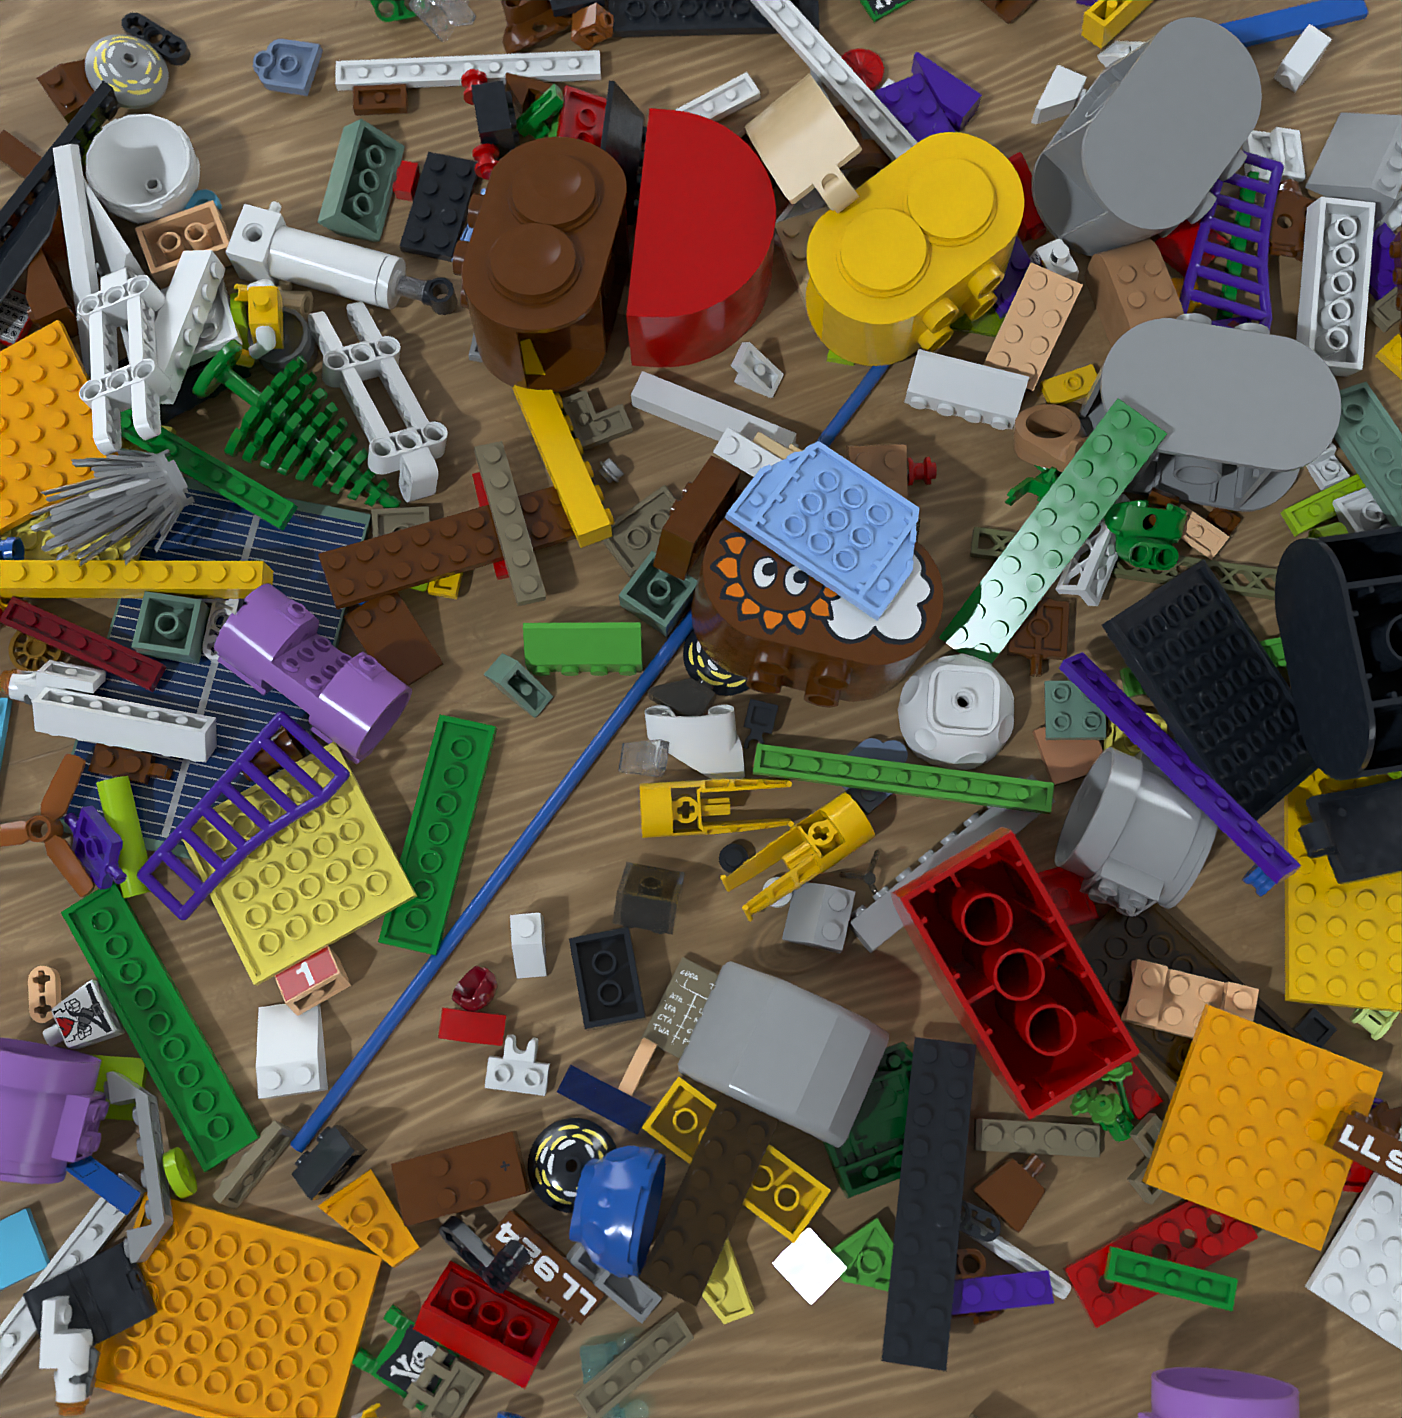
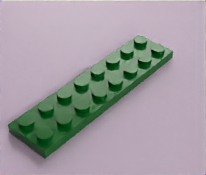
(439, 832)

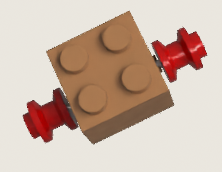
(891, 466)

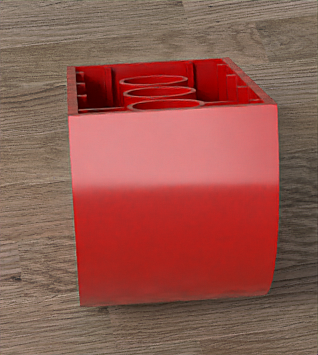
(698, 242)
(995, 956)

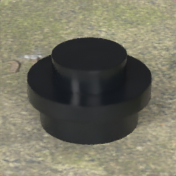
(732, 857)

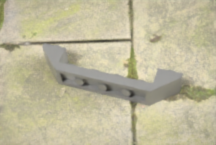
(143, 1240)

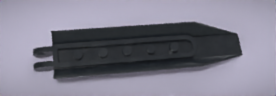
(28, 236)

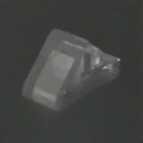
(644, 757)

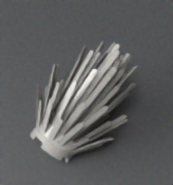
(136, 488)

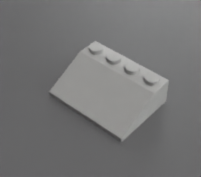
(1361, 161)

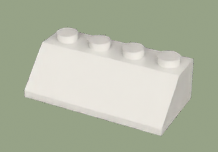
(966, 390)

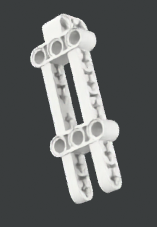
(346, 367)
(137, 386)

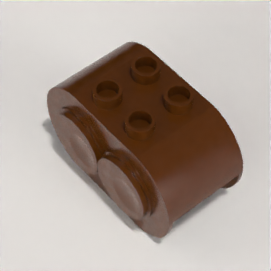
(546, 261)

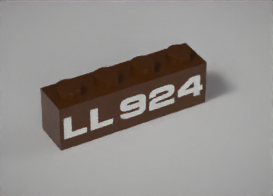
(1367, 1145)
(548, 1269)

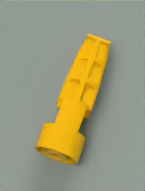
(660, 809)
(837, 822)

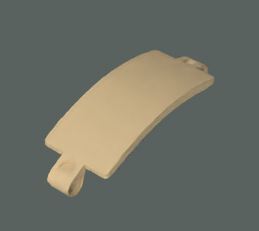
(806, 145)

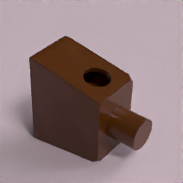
(1012, 1190)

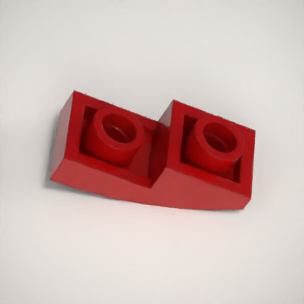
(472, 1026)

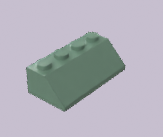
(361, 182)

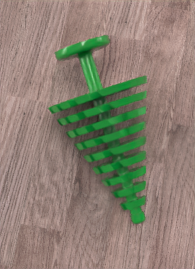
(280, 420)

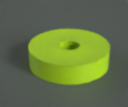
(179, 1172)

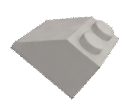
(819, 916)

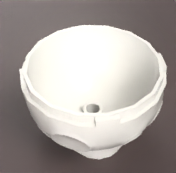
(136, 156)
(954, 734)

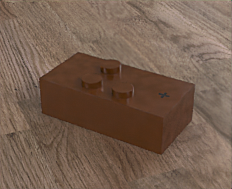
(696, 517)
(460, 1178)

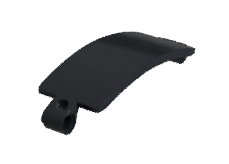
(1357, 831)

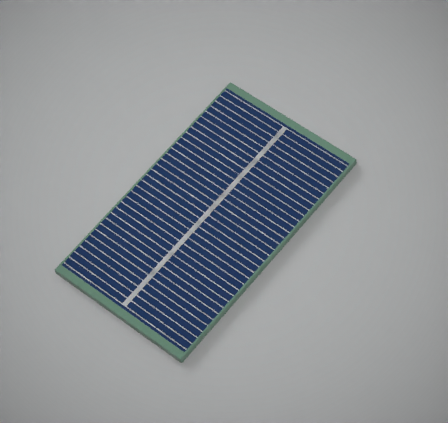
(220, 532)

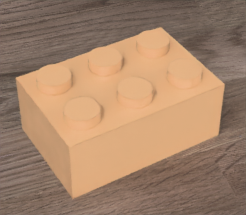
(187, 230)

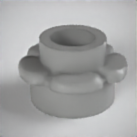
(610, 471)

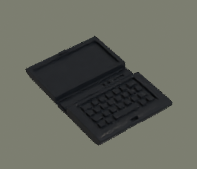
(101, 1293)

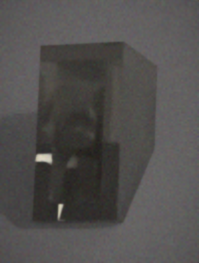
(684, 696)

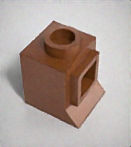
(591, 26)

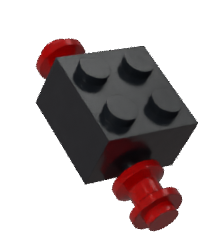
(494, 120)

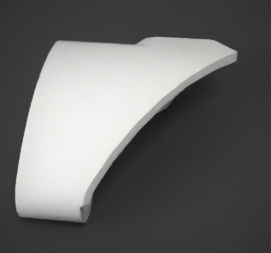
(701, 742)

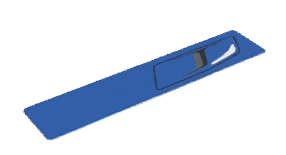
(104, 1183)

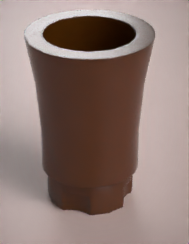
(284, 741)

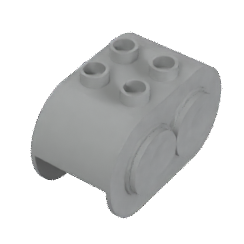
(1150, 139)
(1234, 405)

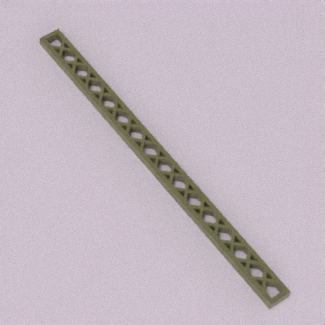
(1146, 574)

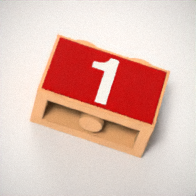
(312, 980)

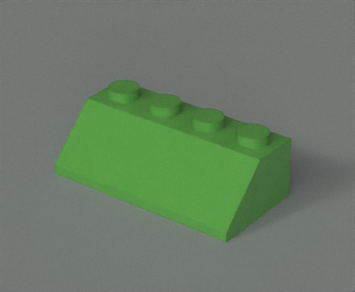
(583, 648)

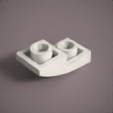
(1327, 469)

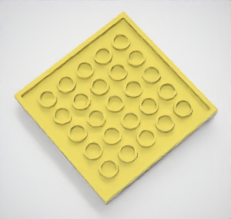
(308, 879)

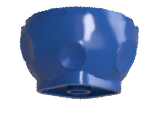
(619, 1208)

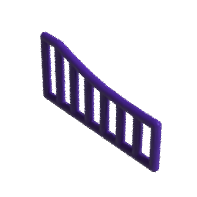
(1261, 237)
(268, 829)

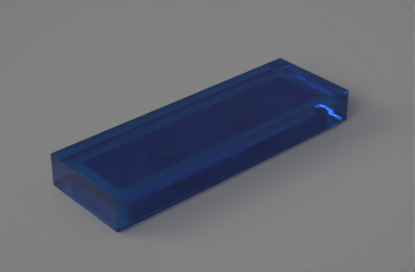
(604, 1099)

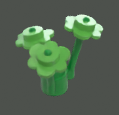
(1106, 1109)

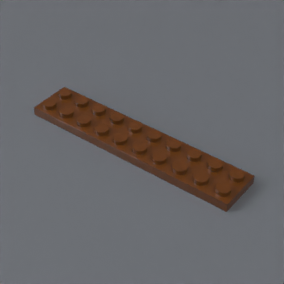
(436, 549)

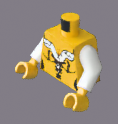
(265, 319)

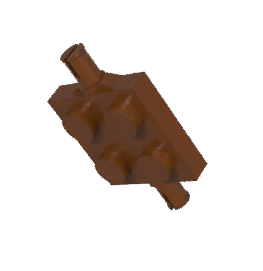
(1042, 634)

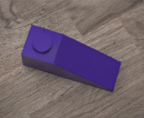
(954, 96)

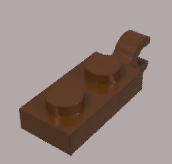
(121, 762)

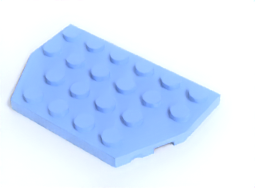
(832, 525)

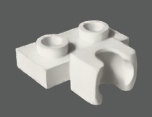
(518, 1069)

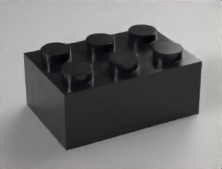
(607, 979)

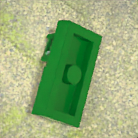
(534, 118)

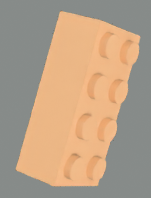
(1033, 323)

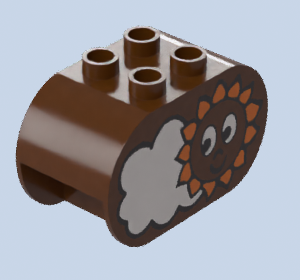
(792, 631)

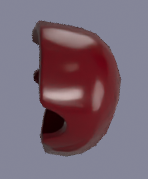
(475, 989)

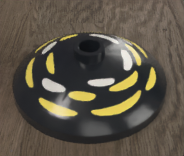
(702, 667)
(551, 1151)

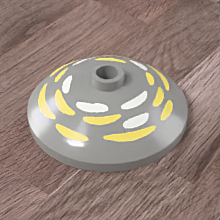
(134, 83)

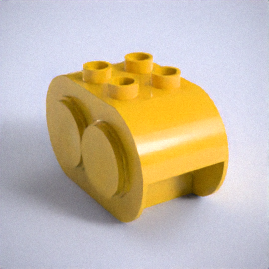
(914, 250)

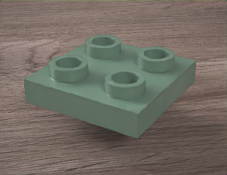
(1071, 713)

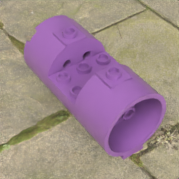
(278, 647)

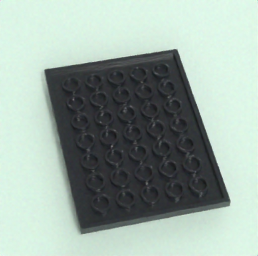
(1215, 688)

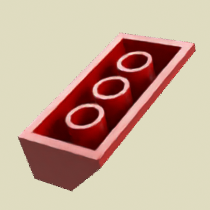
(486, 1325)

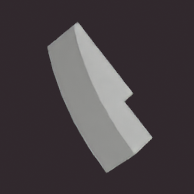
(629, 1293)

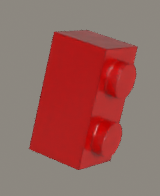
(407, 180)

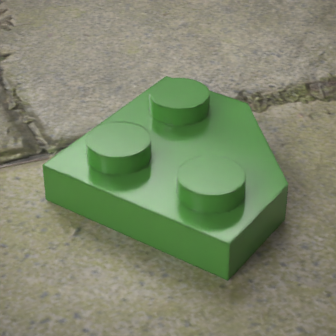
(866, 1256)

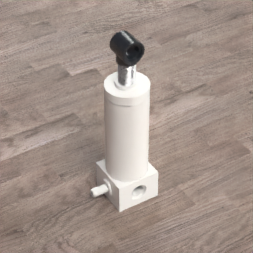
(272, 251)

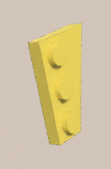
(726, 1289)

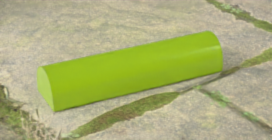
(122, 816)

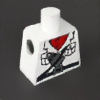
(84, 1018)

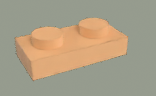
(1202, 534)

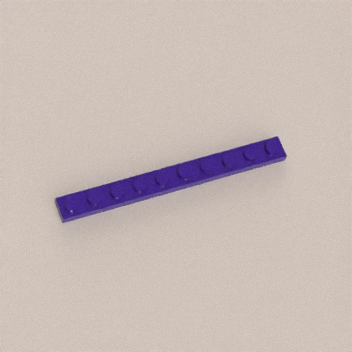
(1176, 764)

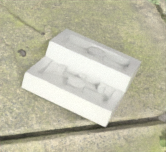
(1278, 145)

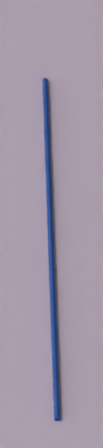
(535, 827)

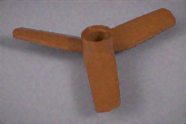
(52, 809)

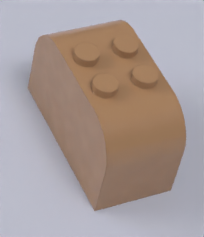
(1131, 287)

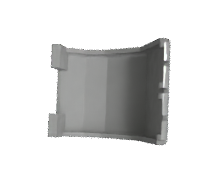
(784, 1052)

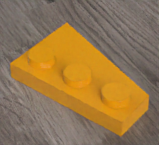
(372, 1218)

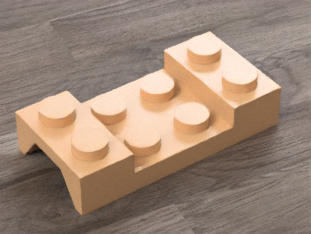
(1176, 999)

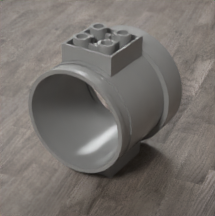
(1133, 835)

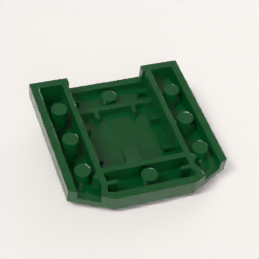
(877, 1136)

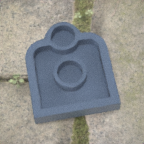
(288, 66)
(875, 749)

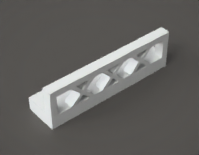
(1095, 569)

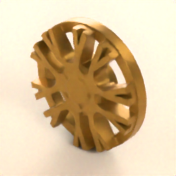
(34, 650)

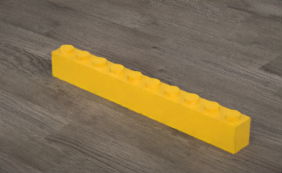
(119, 580)

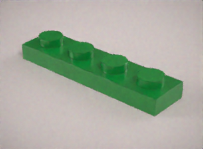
(1171, 1278)

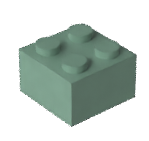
(657, 596)
(171, 627)

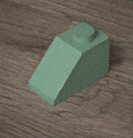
(518, 684)

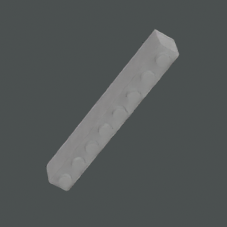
(881, 919)

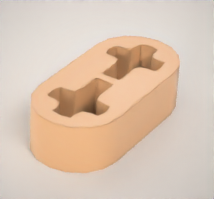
(39, 995)
(637, 1066)

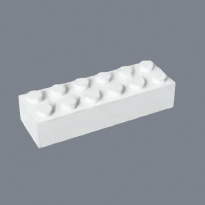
(1336, 281)

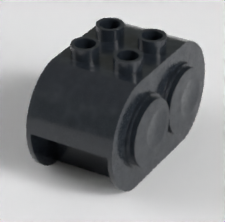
(1344, 648)

